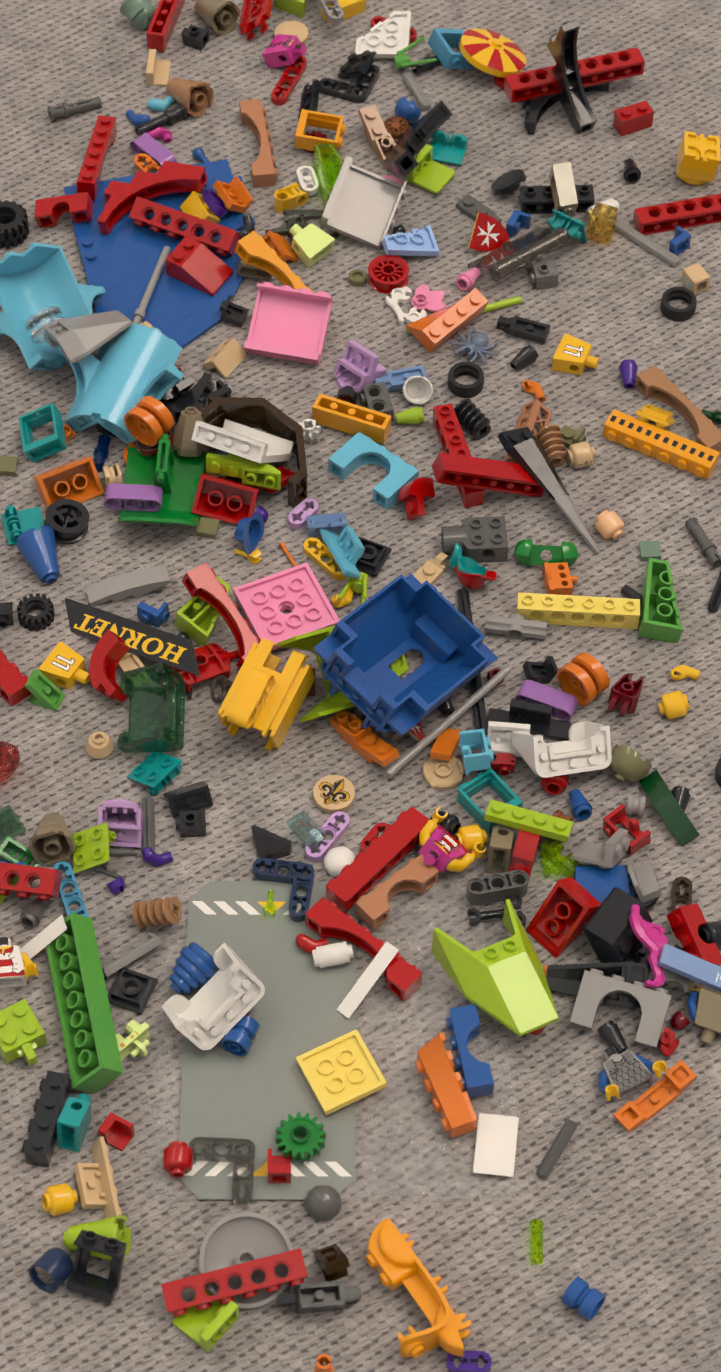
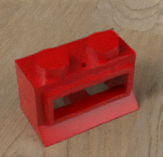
(619, 816)

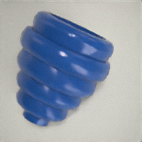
(193, 969)

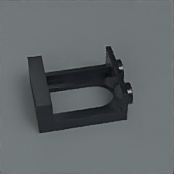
(91, 1284)

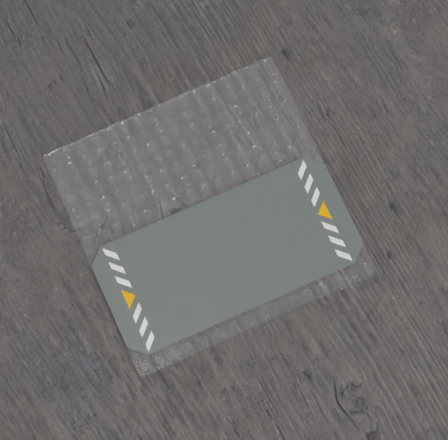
(373, 1148)

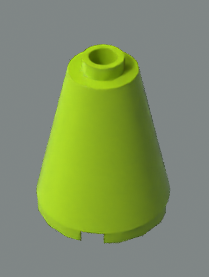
(109, 1227)

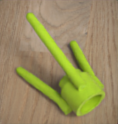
(358, 585)

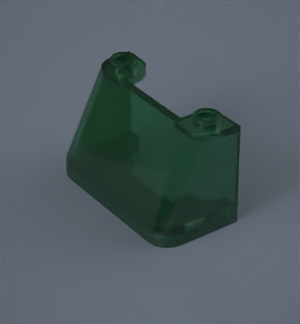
(154, 709)

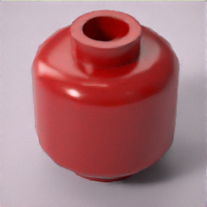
(555, 785)
(177, 1159)

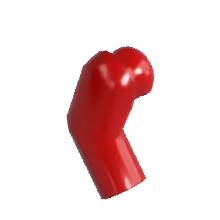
(308, 944)

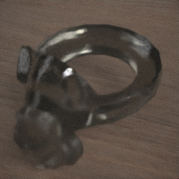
(224, 687)

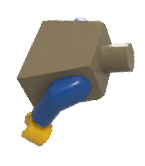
(705, 1011)

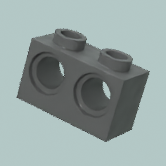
(377, 398)

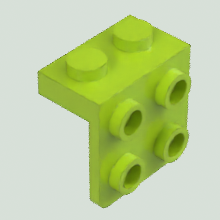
(429, 173)

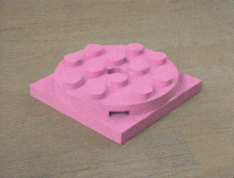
(286, 590)

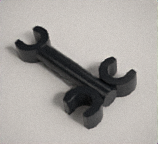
(494, 914)

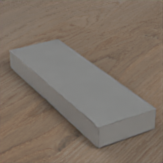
(130, 953)

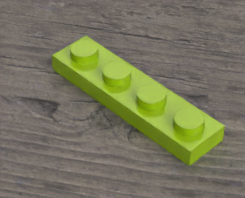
(529, 820)

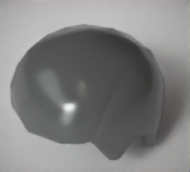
(323, 1202)

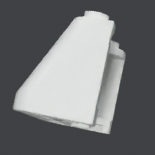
(584, 751)
(218, 1003)

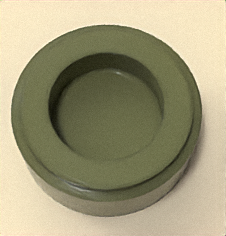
(357, 277)

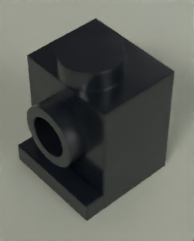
(195, 37)
(191, 823)

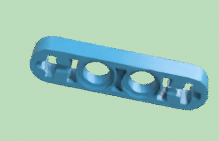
(75, 896)

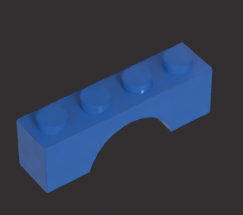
(475, 1074)

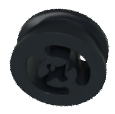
(76, 525)

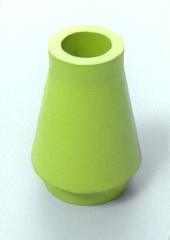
(411, 416)

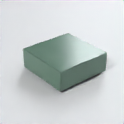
(649, 549)

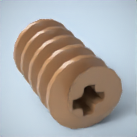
(552, 444)
(157, 912)

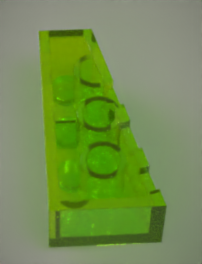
(327, 167)

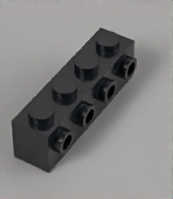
(540, 200)
(43, 1128)

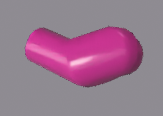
(161, 133)

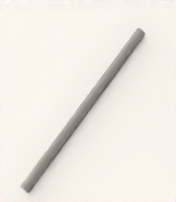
(447, 722)

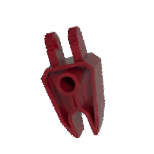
(625, 695)

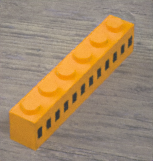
(661, 444)

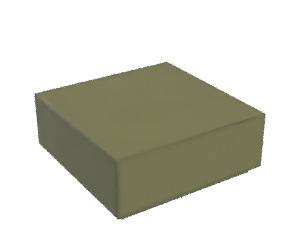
(8, 465)
(208, 527)

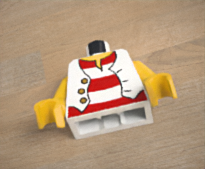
(14, 965)

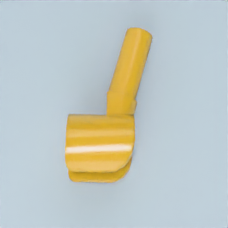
(253, 557)

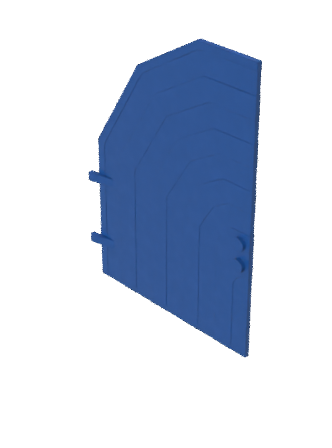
(130, 254)

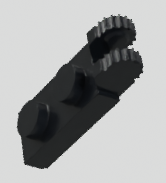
(310, 96)

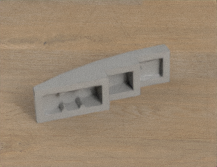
(127, 584)

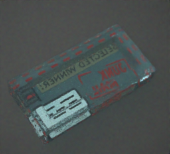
(306, 829)

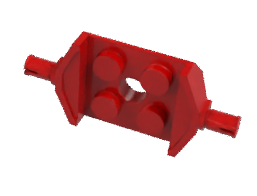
(215, 663)

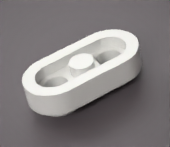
(308, 183)

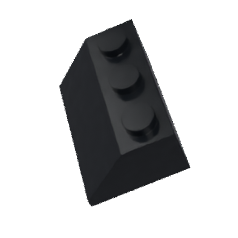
(610, 926)

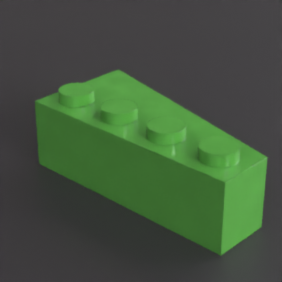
(658, 608)

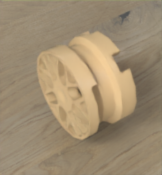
(112, 474)

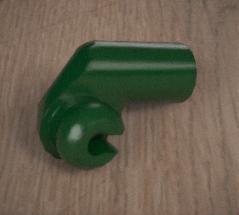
(714, 416)

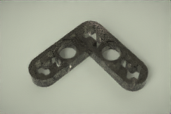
(239, 1159)

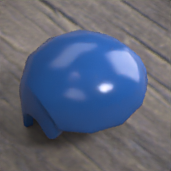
(407, 110)

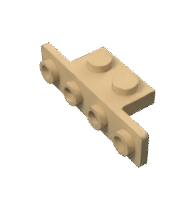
(96, 1181)

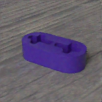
(214, 203)
(470, 1359)

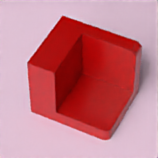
(116, 1131)
(278, 1168)

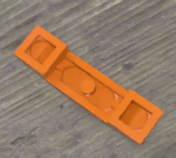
(656, 1098)

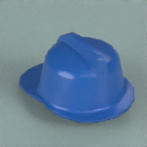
(249, 532)

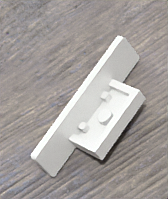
(501, 737)

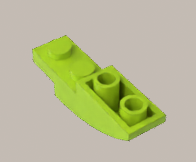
(249, 471)

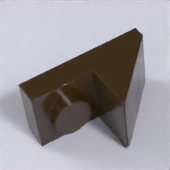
(332, 1262)

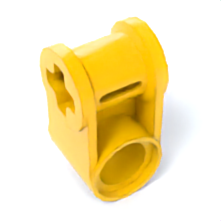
(289, 198)

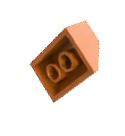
(73, 481)

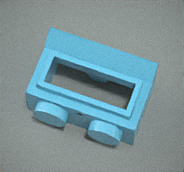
(475, 740)

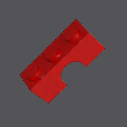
(50, 209)
(685, 925)

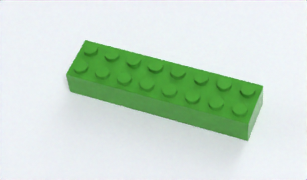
(84, 1006)

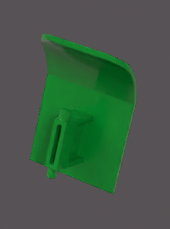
(177, 478)

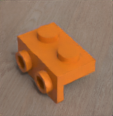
(234, 195)

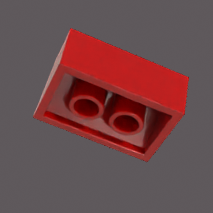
(224, 499)

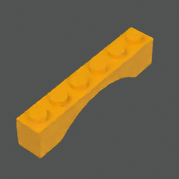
(257, 253)

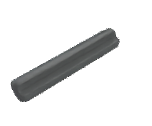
(148, 834)
(556, 1149)

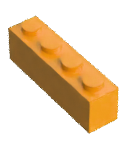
(351, 418)

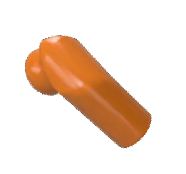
(534, 388)

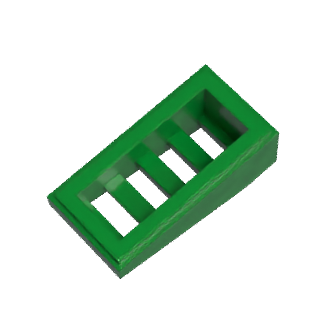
(16, 847)

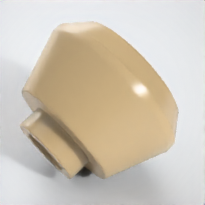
(99, 745)

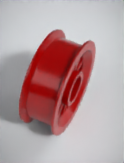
(388, 273)

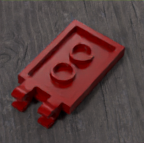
(254, 15)

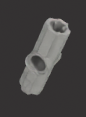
(515, 626)

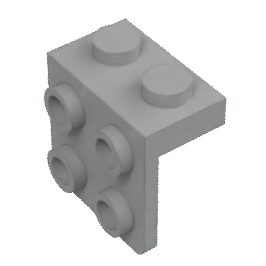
(604, 855)

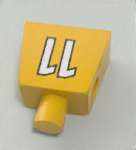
(573, 356)
(65, 667)

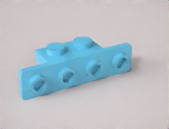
(345, 549)

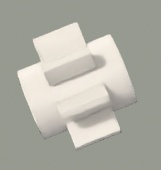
(310, 430)

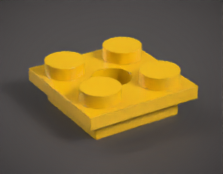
(660, 416)

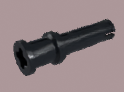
(168, 117)

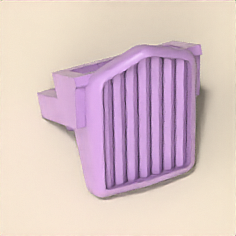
(357, 367)
(124, 819)

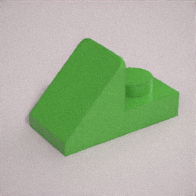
(44, 691)

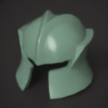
(139, 12)

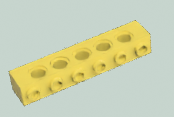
(580, 610)

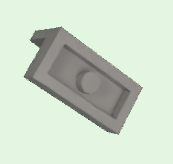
(644, 881)

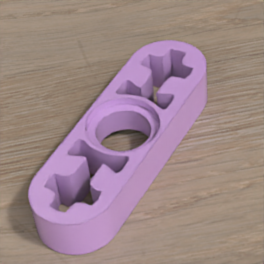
(329, 827)

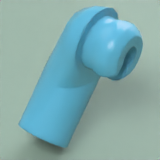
(160, 105)

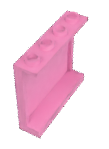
(289, 323)

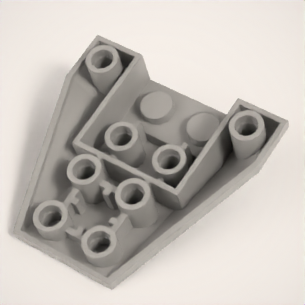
(84, 333)

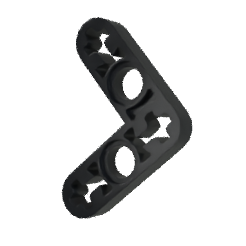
(352, 90)

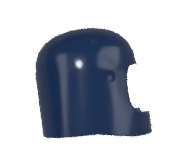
(57, 1264)

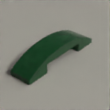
(669, 808)

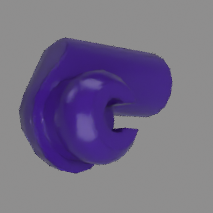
(154, 859)

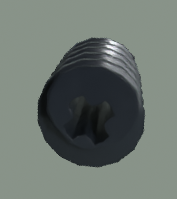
(472, 419)

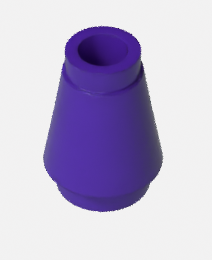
(628, 373)

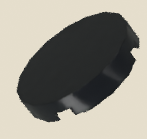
(508, 182)

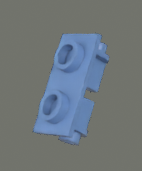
(334, 522)

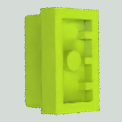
(208, 1325)

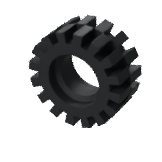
(35, 603)

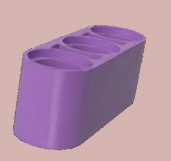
(151, 147)
(133, 497)
(562, 702)

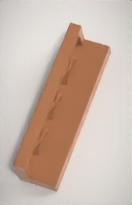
(529, 417)

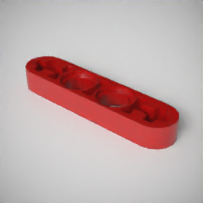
(292, 81)

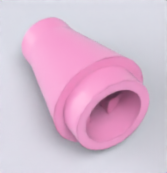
(467, 279)

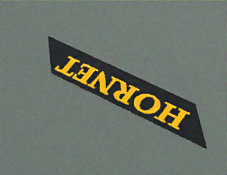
(139, 637)

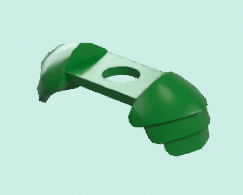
(530, 554)

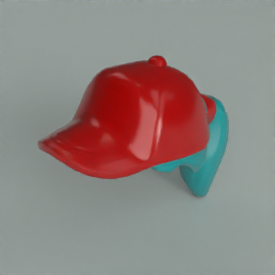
(468, 571)

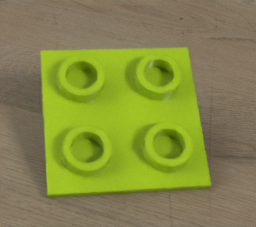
(92, 847)

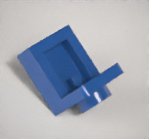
(151, 615)

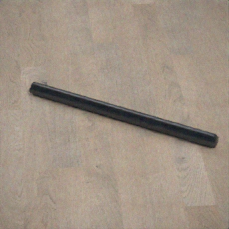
(476, 683)

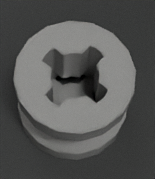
(635, 805)

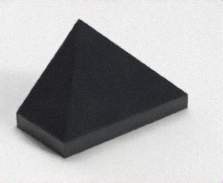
(269, 844)

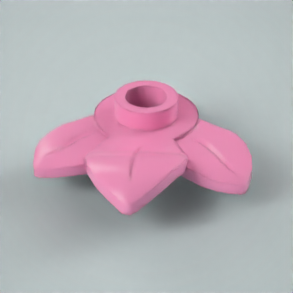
(428, 299)

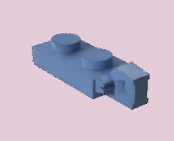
(395, 379)

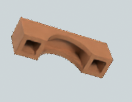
(415, 876)

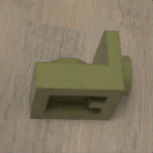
(572, 436)

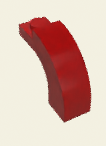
(104, 663)
(525, 851)

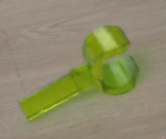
(270, 905)

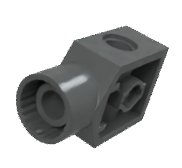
(479, 537)

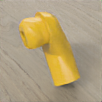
(347, 599)

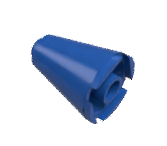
(40, 553)

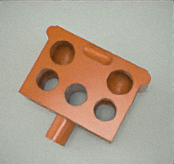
(558, 578)

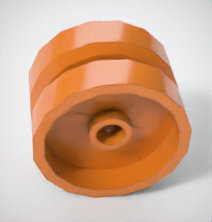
(148, 420)
(583, 678)

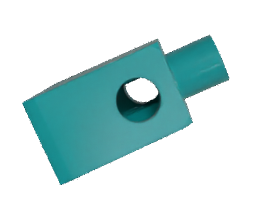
(77, 1115)

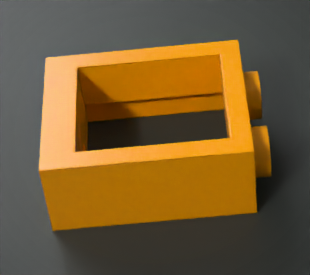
(319, 120)

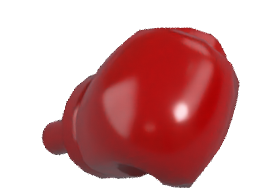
(668, 1042)

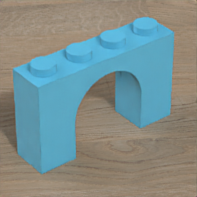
(362, 451)

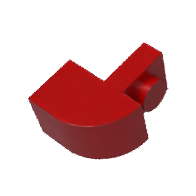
(415, 495)

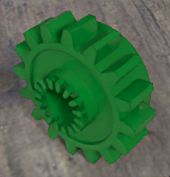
(300, 1148)

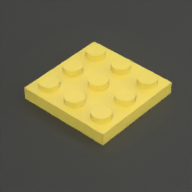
(341, 1072)

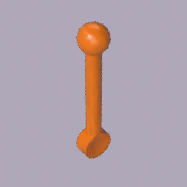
(282, 545)

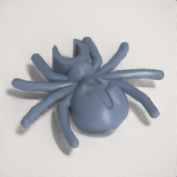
(475, 346)

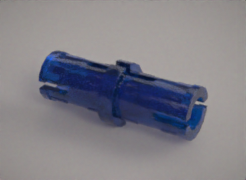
(101, 451)

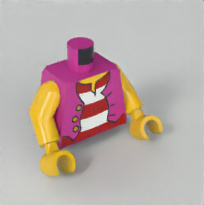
(443, 849)

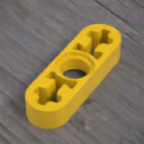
(322, 551)

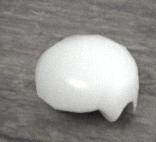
(417, 390)
(337, 859)

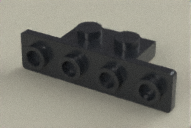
(534, 714)

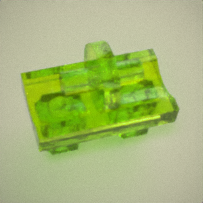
(555, 862)

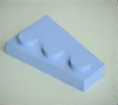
(411, 244)

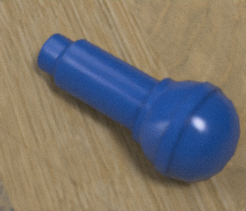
(198, 154)

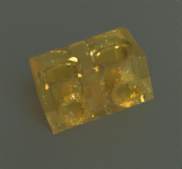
(602, 223)

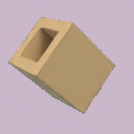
(695, 278)

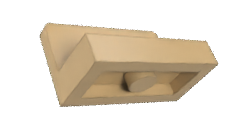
(157, 70)
(225, 357)

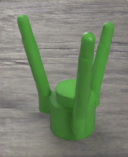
(402, 61)

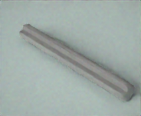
(647, 243)

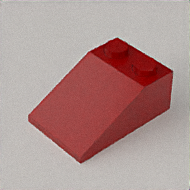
(197, 266)
(562, 916)

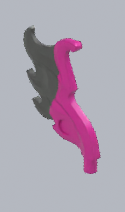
(654, 939)

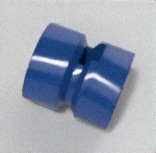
(238, 1038)
(581, 1297)

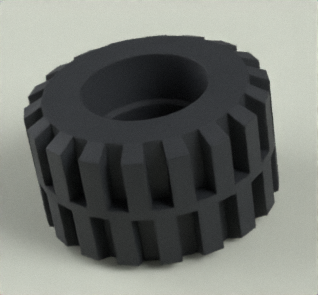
(13, 224)

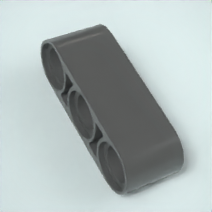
(504, 880)

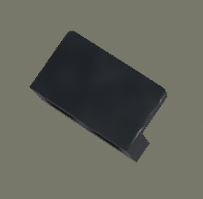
(188, 798)

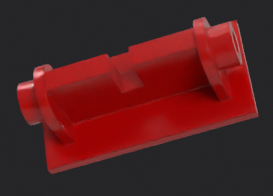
(503, 764)

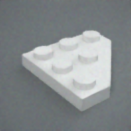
(387, 36)

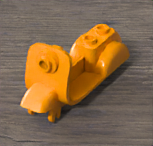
(400, 1266)

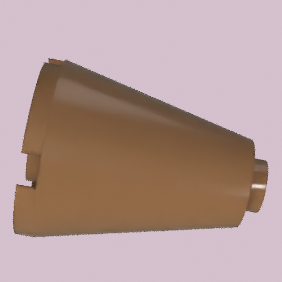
(192, 94)

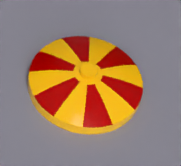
(492, 52)

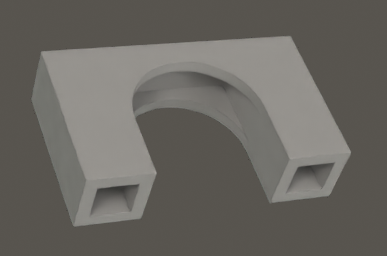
(596, 988)

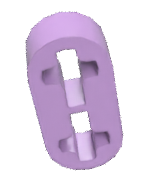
(301, 512)

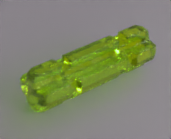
(536, 1241)

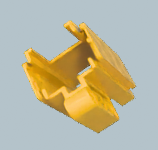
(265, 697)

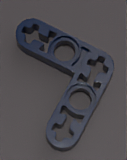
(298, 881)

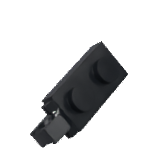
(524, 328)

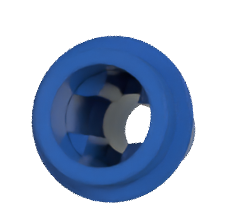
(579, 805)

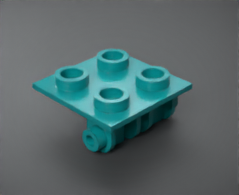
(449, 148)
(574, 226)
(19, 521)
(156, 771)

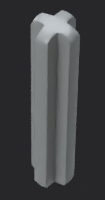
(417, 91)

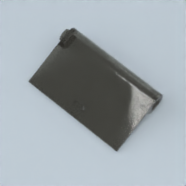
(522, 252)

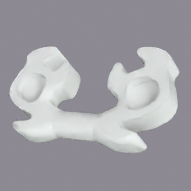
(403, 295)

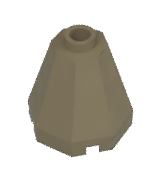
(183, 434)
(52, 841)

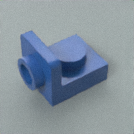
(516, 221)
(680, 241)

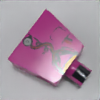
(283, 51)

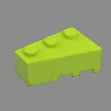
(199, 618)

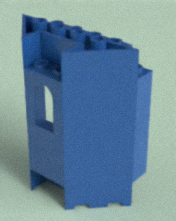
(384, 628)

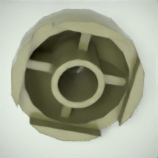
(628, 765)

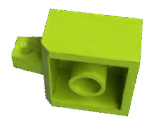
(20, 1033)

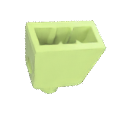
(311, 243)

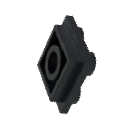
(357, 65)
(374, 563)
(133, 1000)

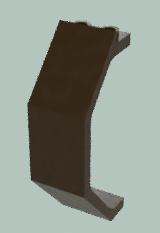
(263, 415)

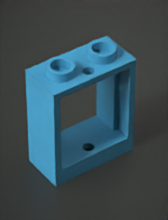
(440, 43)

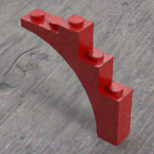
(170, 179)

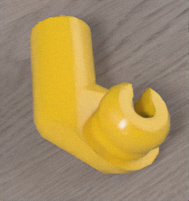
(683, 671)

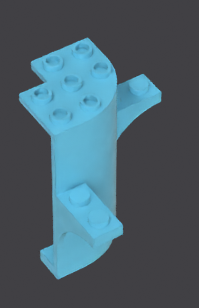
(35, 282)
(125, 370)

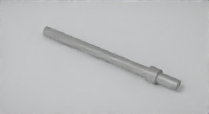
(140, 313)

